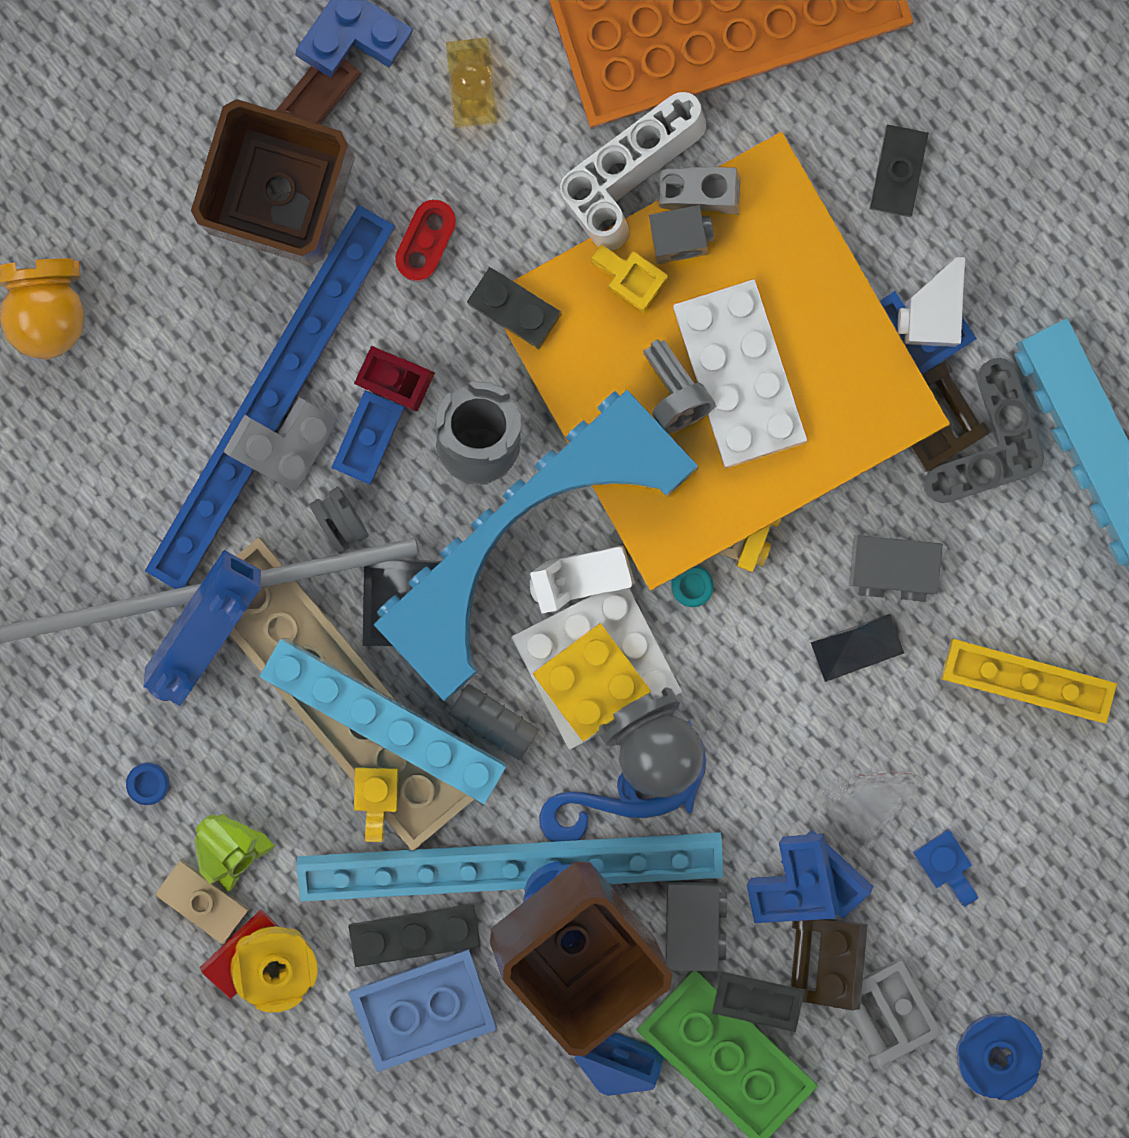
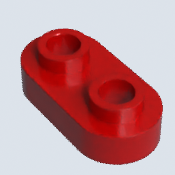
(423, 240)

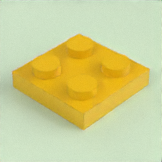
(591, 681)

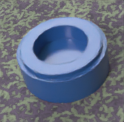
(147, 783)

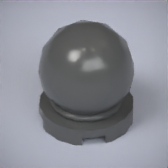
(478, 433)
(657, 750)

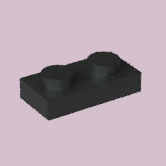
(514, 308)

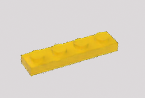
(1028, 681)

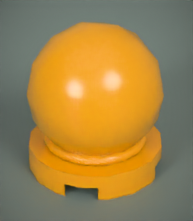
(41, 310)

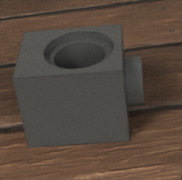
(680, 234)

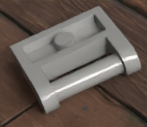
(902, 1009)

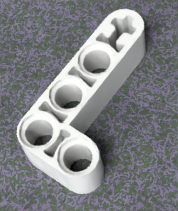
(639, 166)

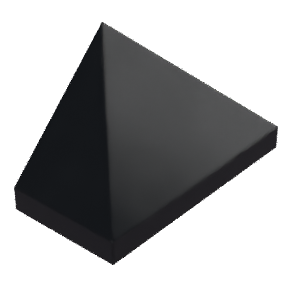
(857, 647)

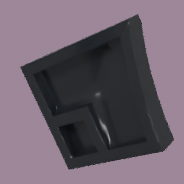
(380, 585)

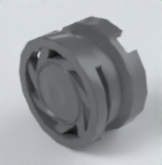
(344, 518)

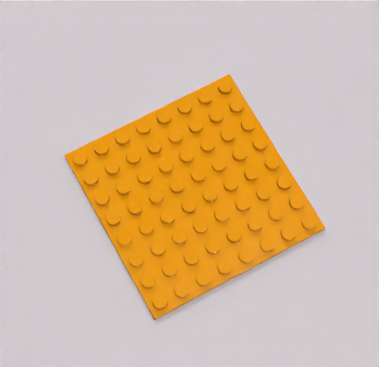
(835, 341)

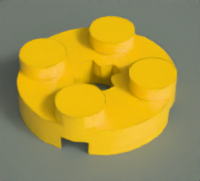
(269, 945)

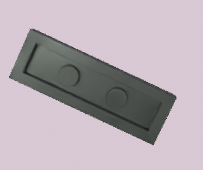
(414, 935)

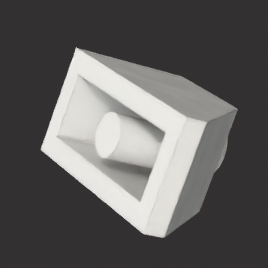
(935, 311)

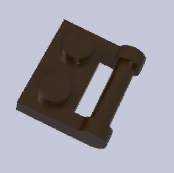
(943, 443)
(838, 963)

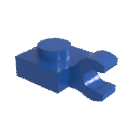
(945, 862)

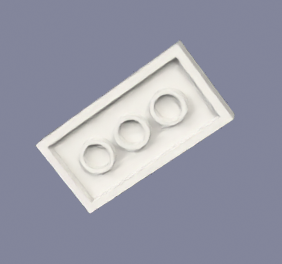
(742, 372)

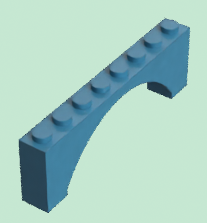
(434, 618)

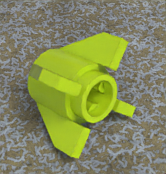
(227, 849)

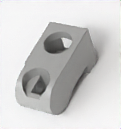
(704, 186)

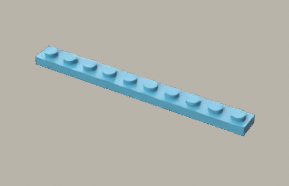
(505, 866)

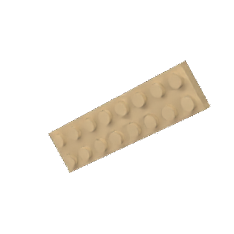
(292, 614)

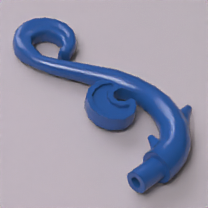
(628, 806)

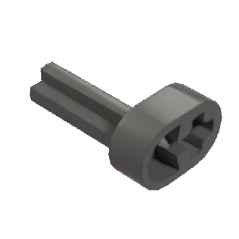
(687, 400)

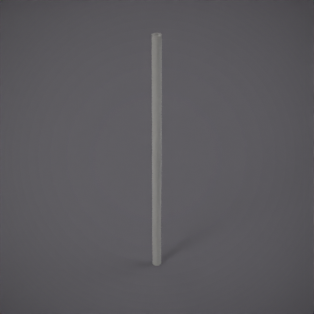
(183, 595)

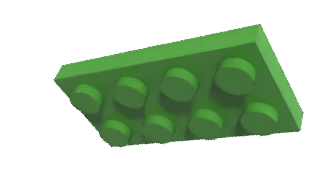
(726, 1058)

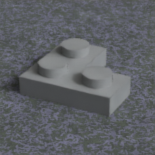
(284, 454)

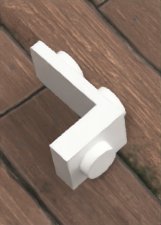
(580, 576)

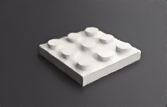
(625, 625)

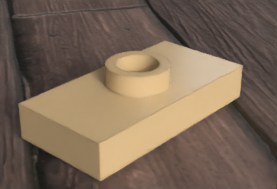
(201, 903)

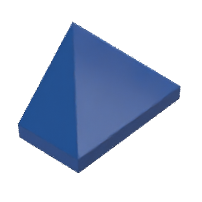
(622, 1066)

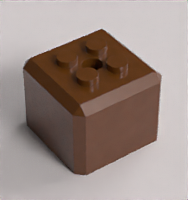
(252, 150)
(583, 989)

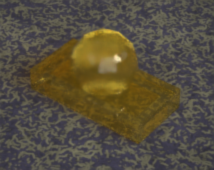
(471, 83)

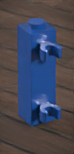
(202, 628)

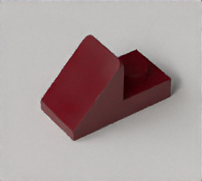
(394, 378)

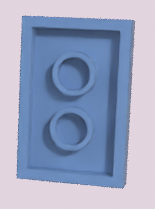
(423, 1010)

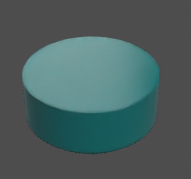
(693, 587)

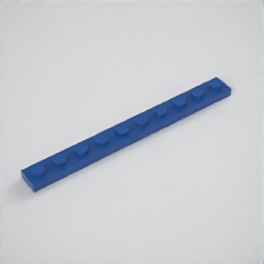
(272, 394)

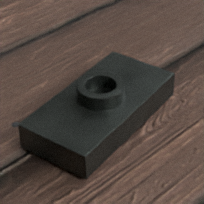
(899, 170)
(758, 1001)

